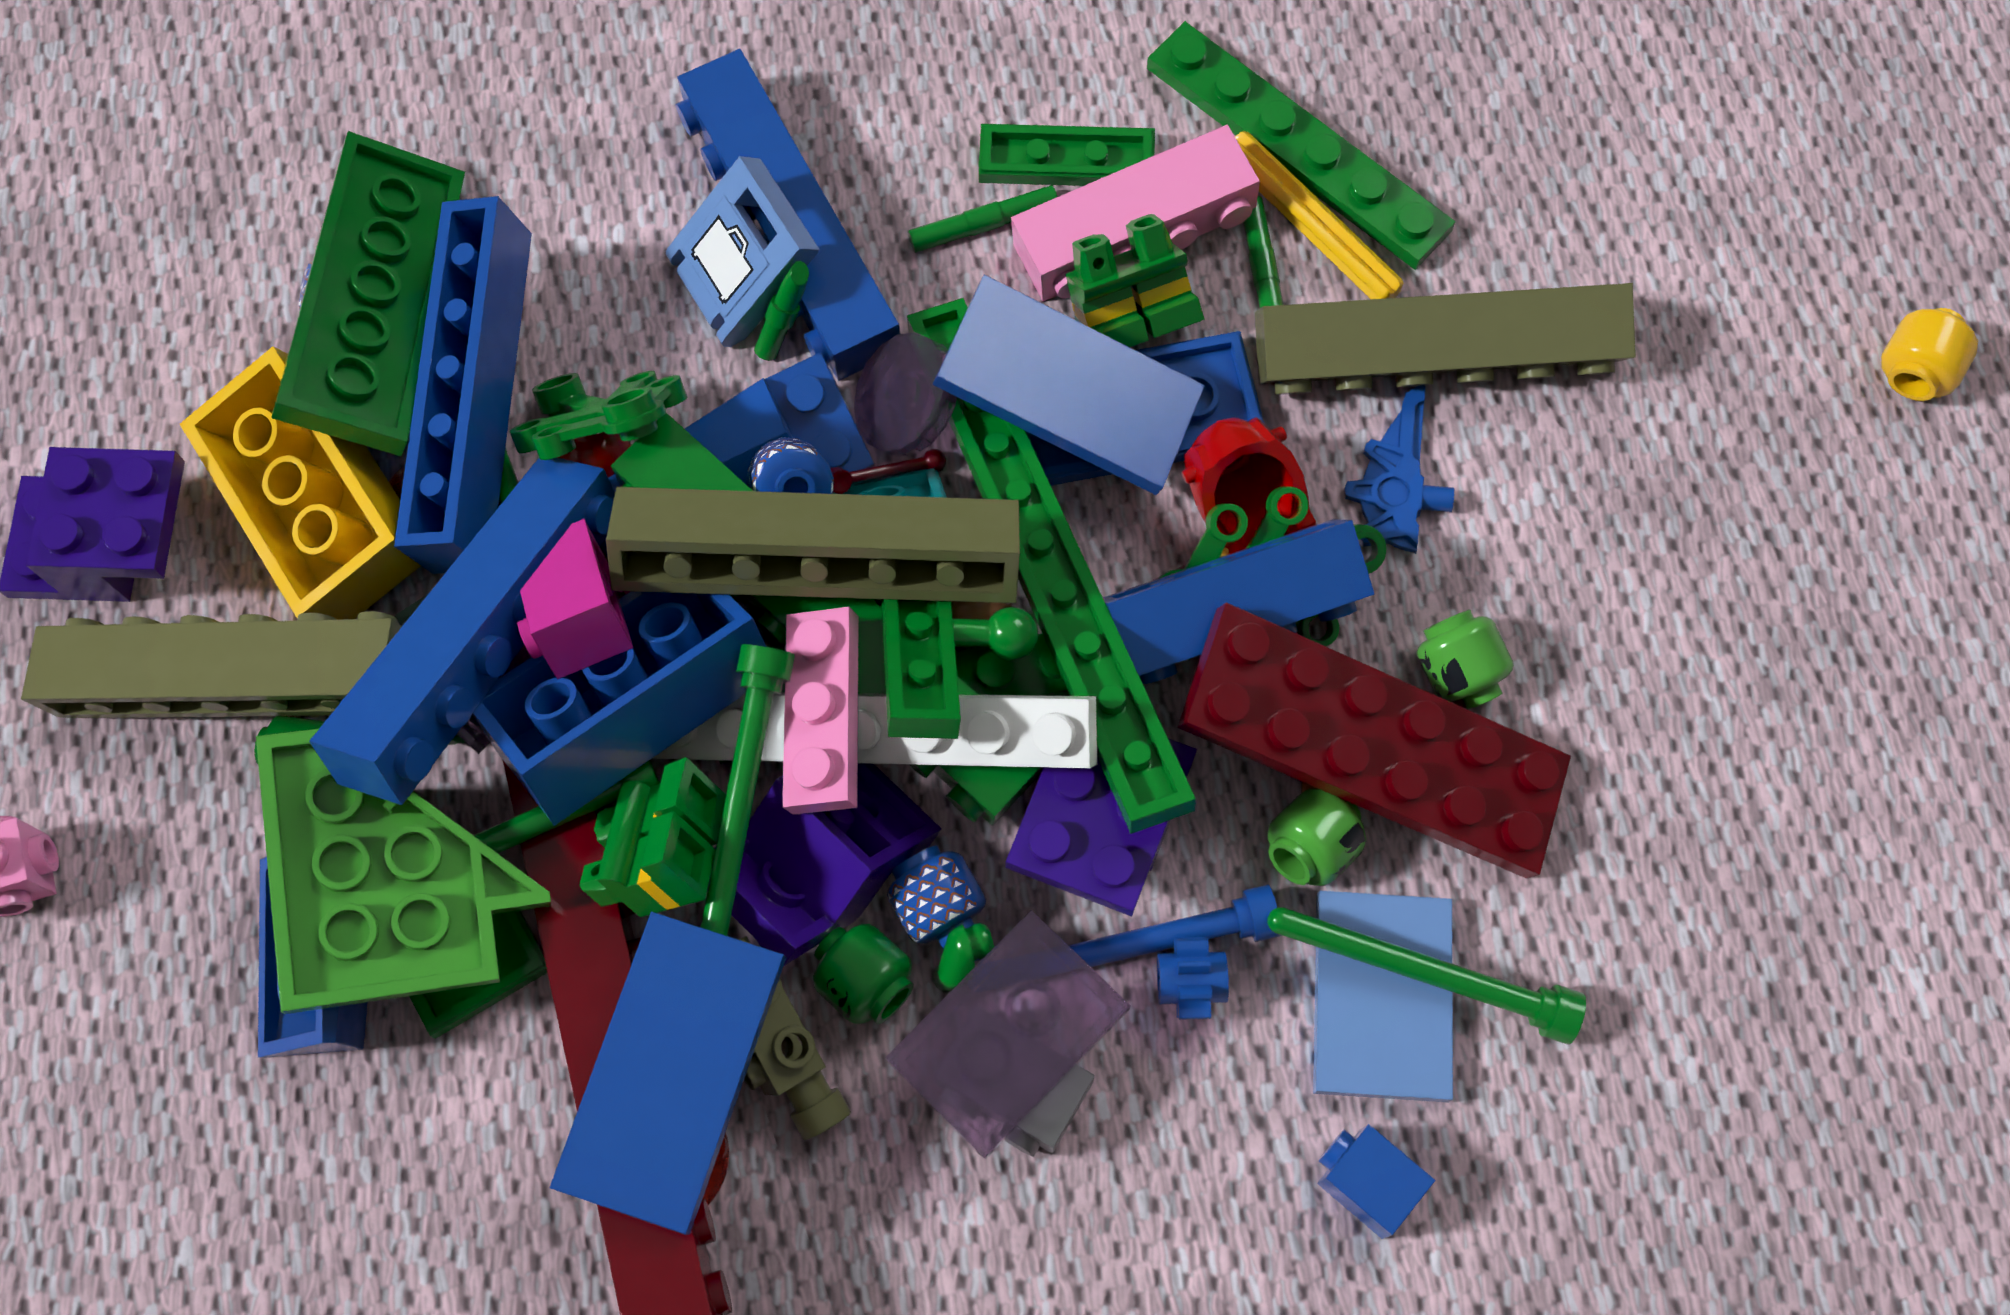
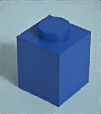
(1373, 1179)

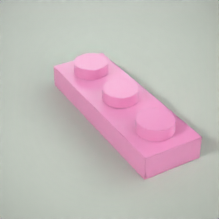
(821, 712)

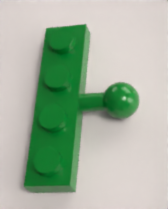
(922, 660)

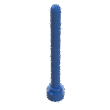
(1245, 917)

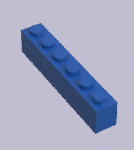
(737, 119)
(463, 381)
(457, 637)

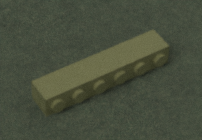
(1445, 335)
(814, 545)
(202, 665)

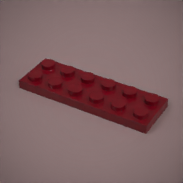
(1375, 741)

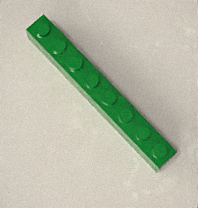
(678, 461)

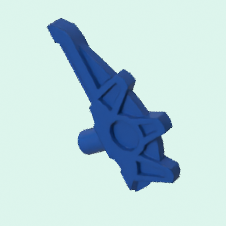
(1393, 485)

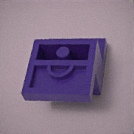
(92, 524)
(1080, 838)
(826, 866)

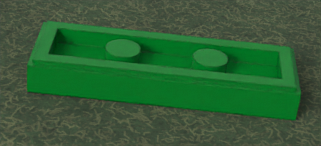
(1059, 153)

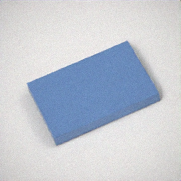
(1375, 1027)

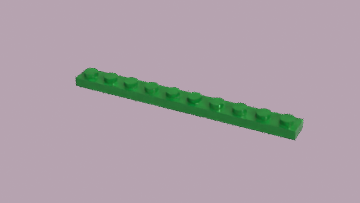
(1069, 606)

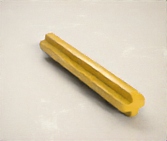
(1320, 223)

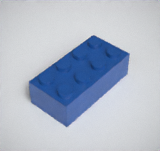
(605, 721)

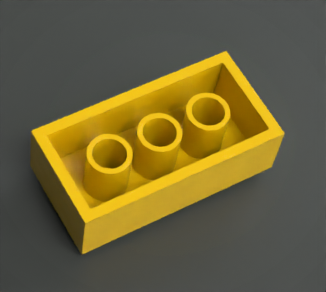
(302, 497)

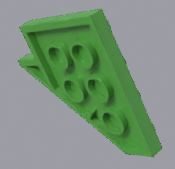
(374, 890)

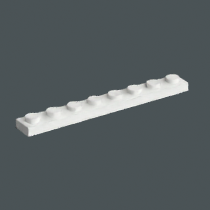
(991, 733)

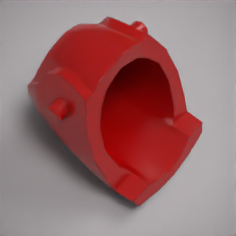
(1241, 466)

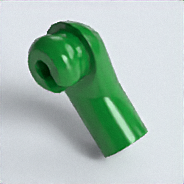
(960, 952)

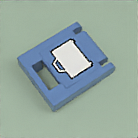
(726, 257)

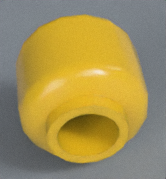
(1929, 353)

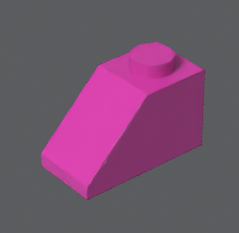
(571, 606)

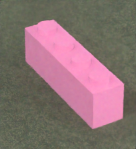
(1187, 187)

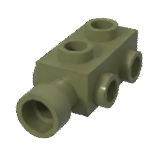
(796, 1074)

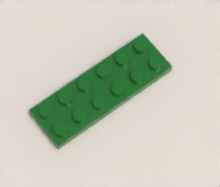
(367, 297)

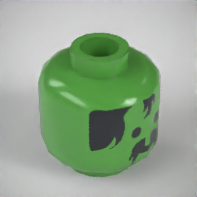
(1465, 659)
(1316, 838)

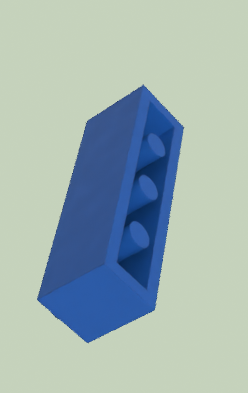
(1277, 580)

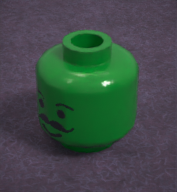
(862, 974)

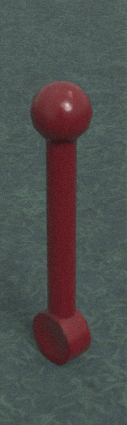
(843, 479)

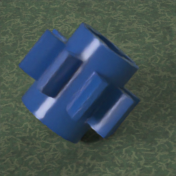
(1192, 978)

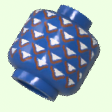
(789, 467)
(935, 895)

